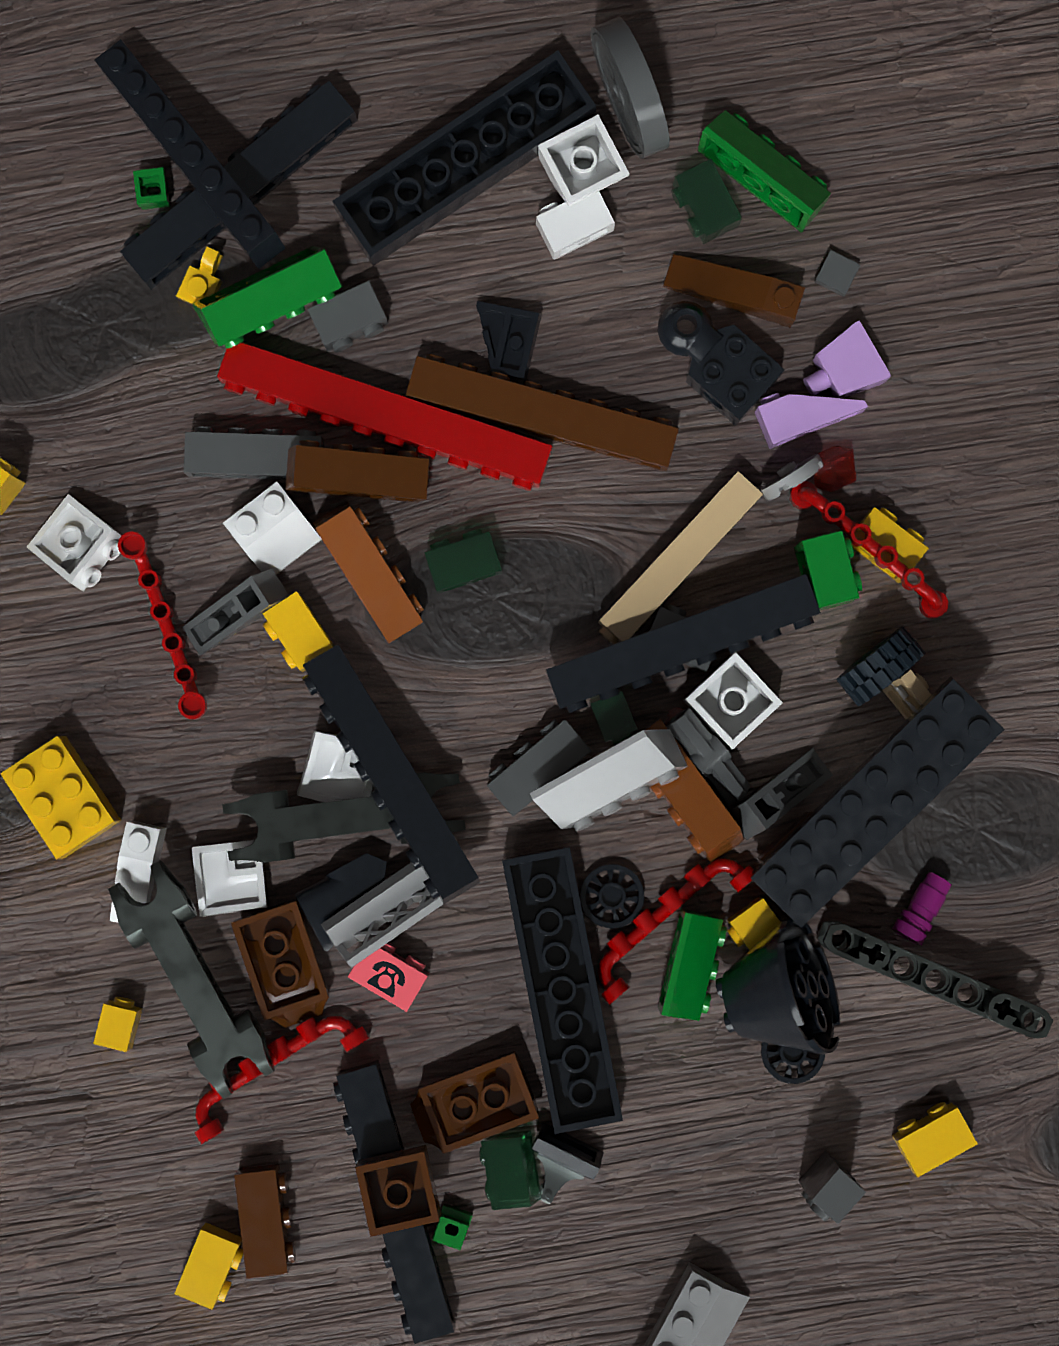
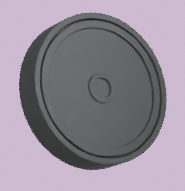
(630, 87)

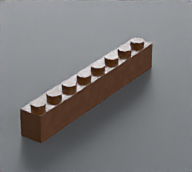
(542, 413)

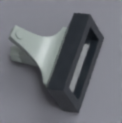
(563, 1160)

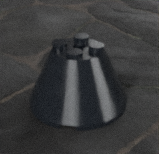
(783, 992)

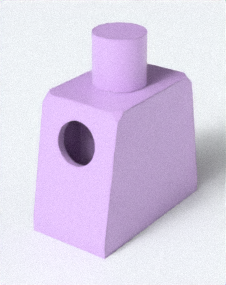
(847, 365)

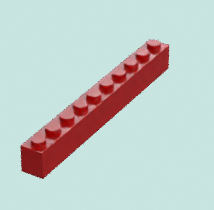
(384, 414)

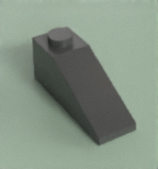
(235, 611)
(780, 794)

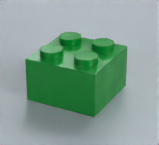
(829, 569)

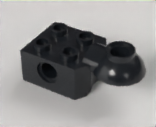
(724, 362)

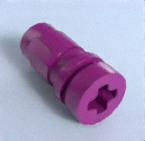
(922, 909)

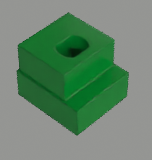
(148, 179)
(456, 1217)

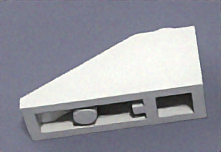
(138, 851)

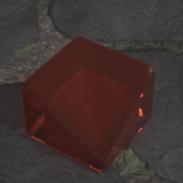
(837, 469)

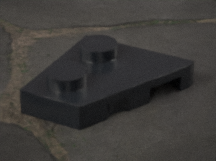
(509, 338)

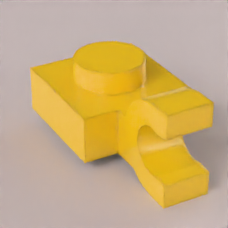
(201, 282)

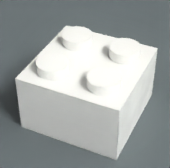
(732, 701)

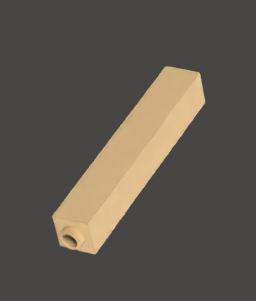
(679, 559)

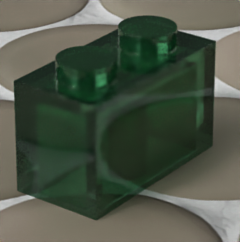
(706, 202)
(462, 561)
(510, 1170)

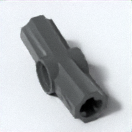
(709, 756)

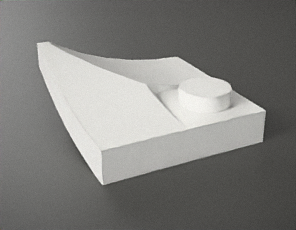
(331, 772)
(226, 884)

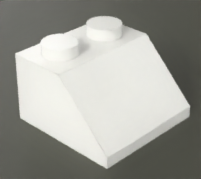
(582, 161)
(272, 530)

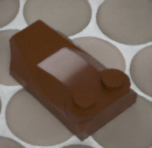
(281, 963)
(475, 1103)

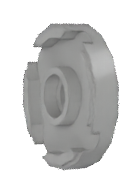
(791, 476)

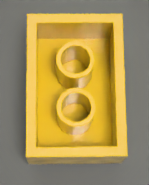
(60, 797)

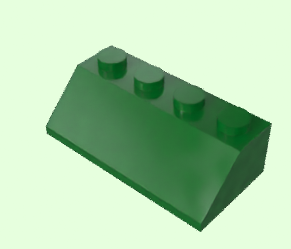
(763, 169)
(268, 296)

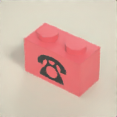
(391, 976)

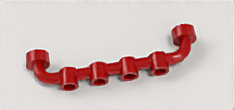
(134, 547)
(932, 602)
(648, 921)
(279, 1051)

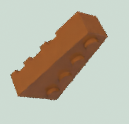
(368, 572)
(699, 810)

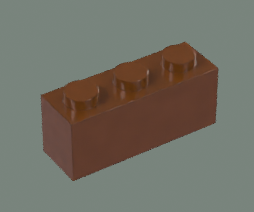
(264, 1221)

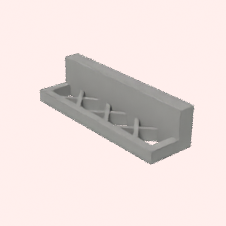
(381, 905)

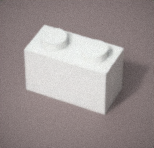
(573, 226)

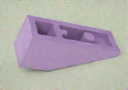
(798, 415)

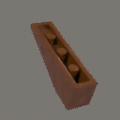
(736, 289)

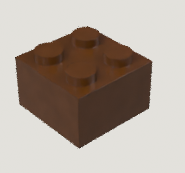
(398, 1190)

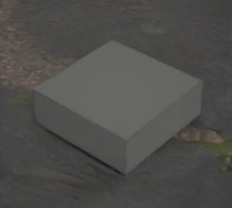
(837, 273)

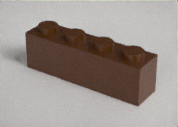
(357, 473)

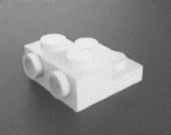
(76, 543)

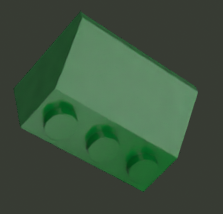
(691, 965)

